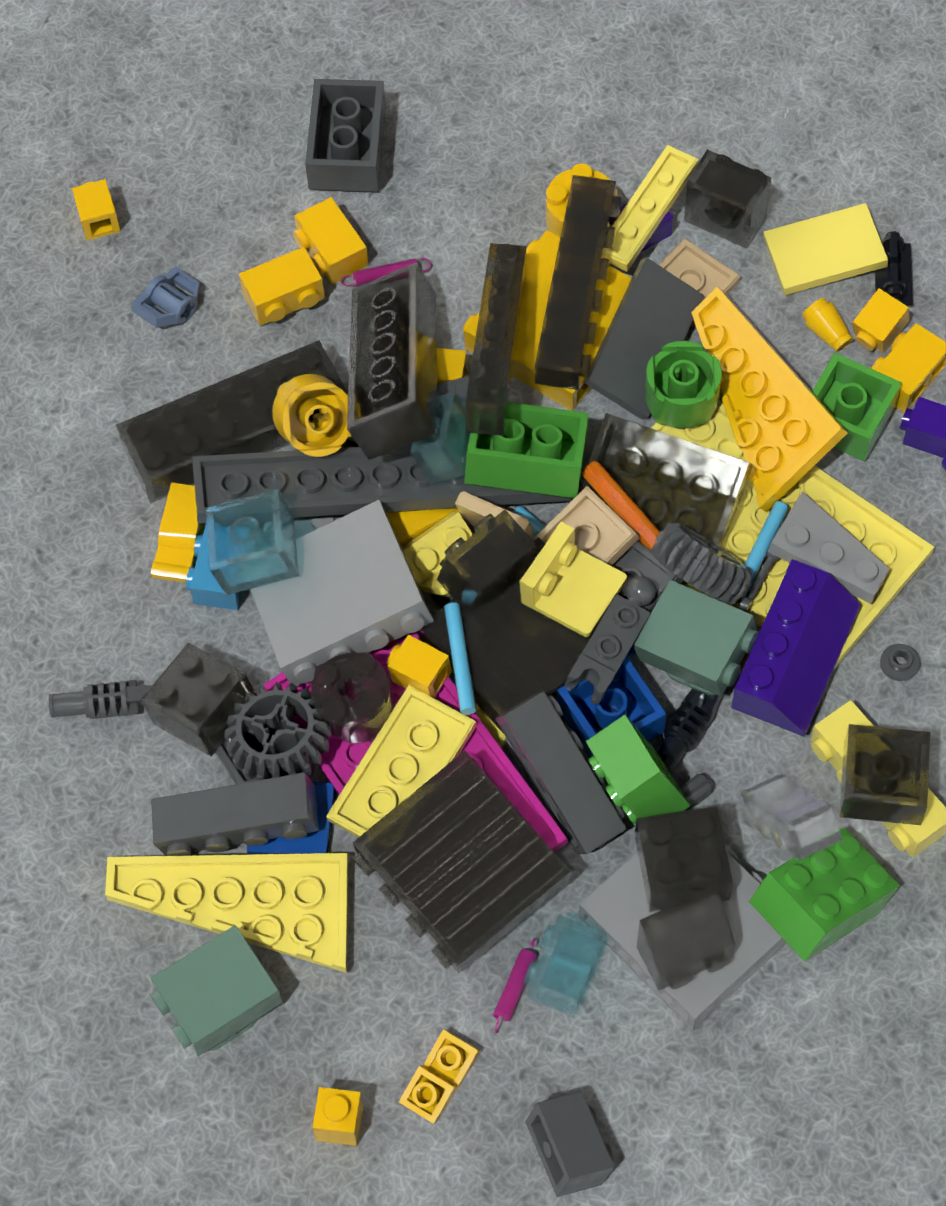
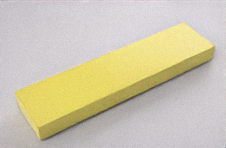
(649, 205)

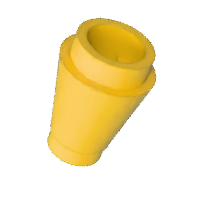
(827, 324)

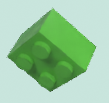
(858, 401)
(634, 772)

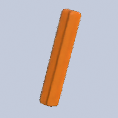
(621, 503)

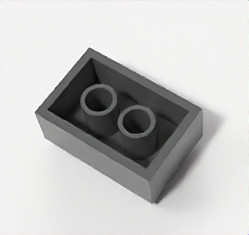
(345, 135)

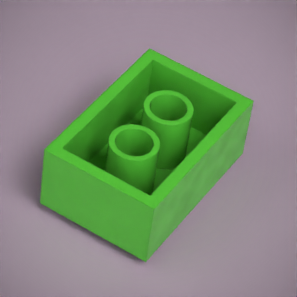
(536, 454)
(824, 895)

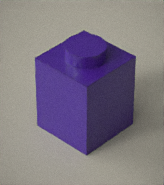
(925, 427)

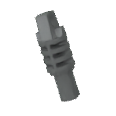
(99, 700)

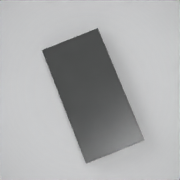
(649, 317)

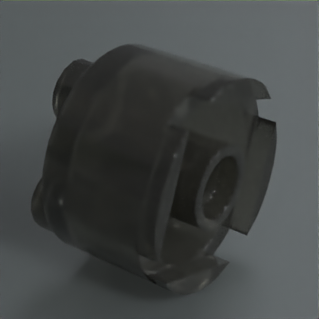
(348, 677)

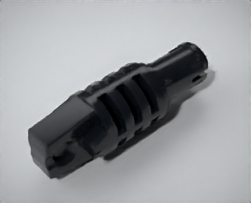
(687, 726)

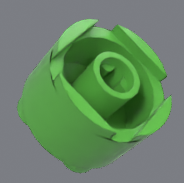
(682, 385)

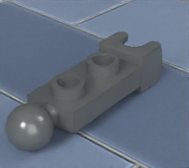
(613, 638)

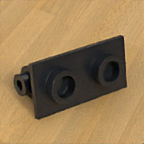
(897, 277)

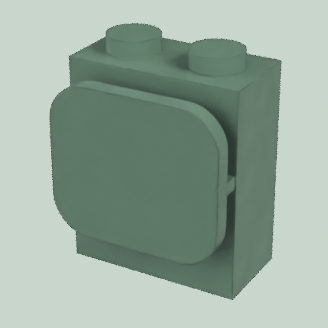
(696, 639)
(215, 992)

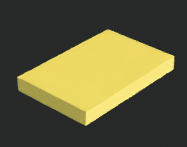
(825, 249)

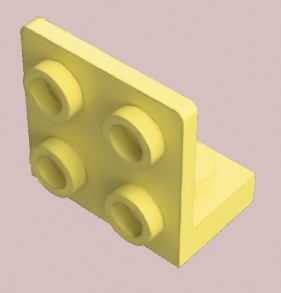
(428, 551)
(570, 583)

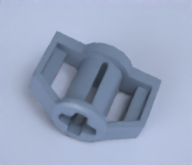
(164, 295)

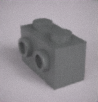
(570, 1143)

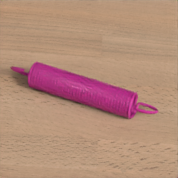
(368, 275)
(514, 985)

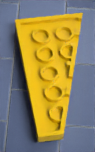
(766, 402)

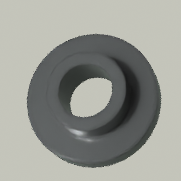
(896, 671)

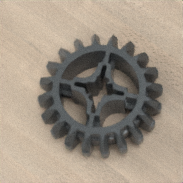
(702, 563)
(270, 721)

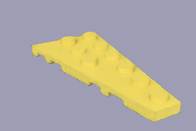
(274, 899)

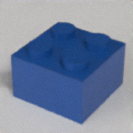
(625, 695)

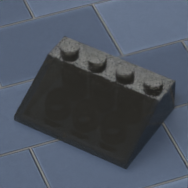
(671, 477)

